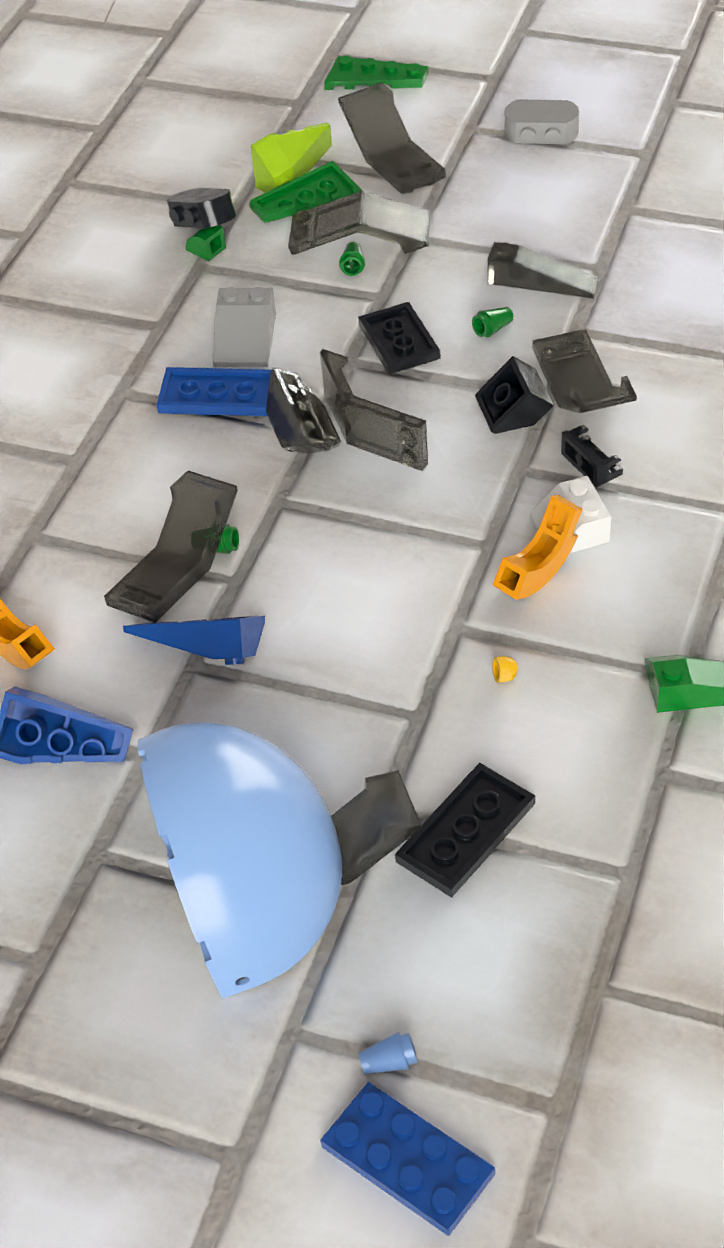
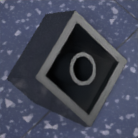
(513, 397)

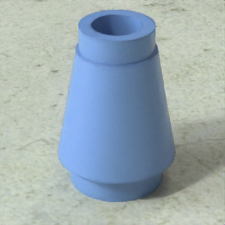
(389, 1055)

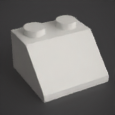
(594, 521)

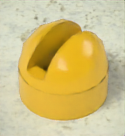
(504, 669)

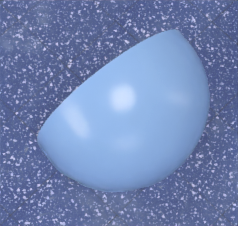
(243, 847)

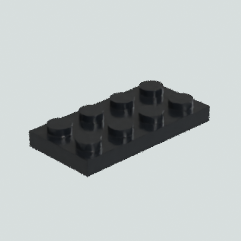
(465, 829)

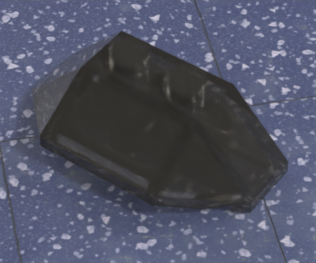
(298, 415)

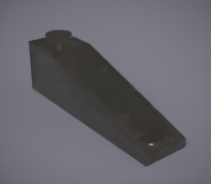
(526, 269)

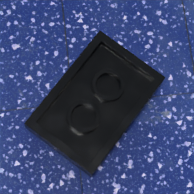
(399, 337)

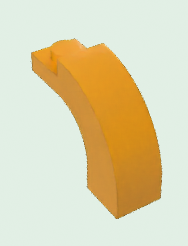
(545, 554)

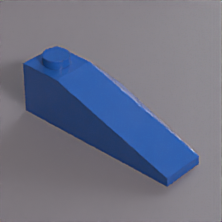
(214, 639)
(52, 731)

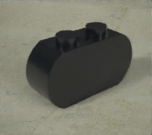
(201, 207)

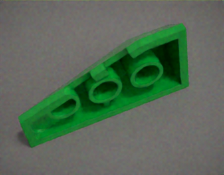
(685, 682)

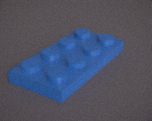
(214, 391)
(408, 1158)

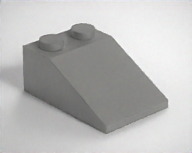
(243, 327)

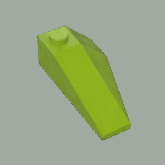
(288, 155)

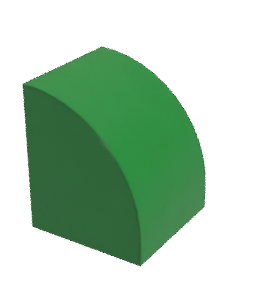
(207, 242)

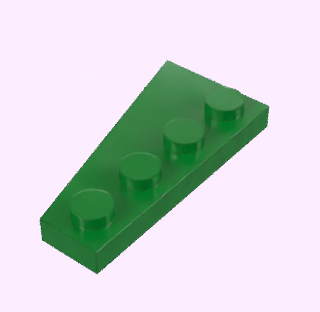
(358, 71)
(304, 193)

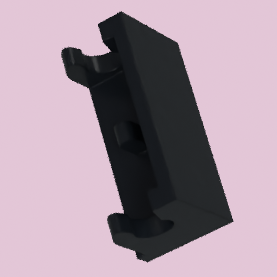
(588, 457)

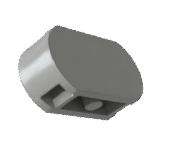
(541, 121)

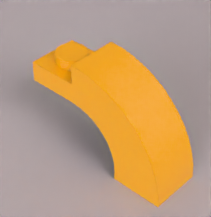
(21, 643)

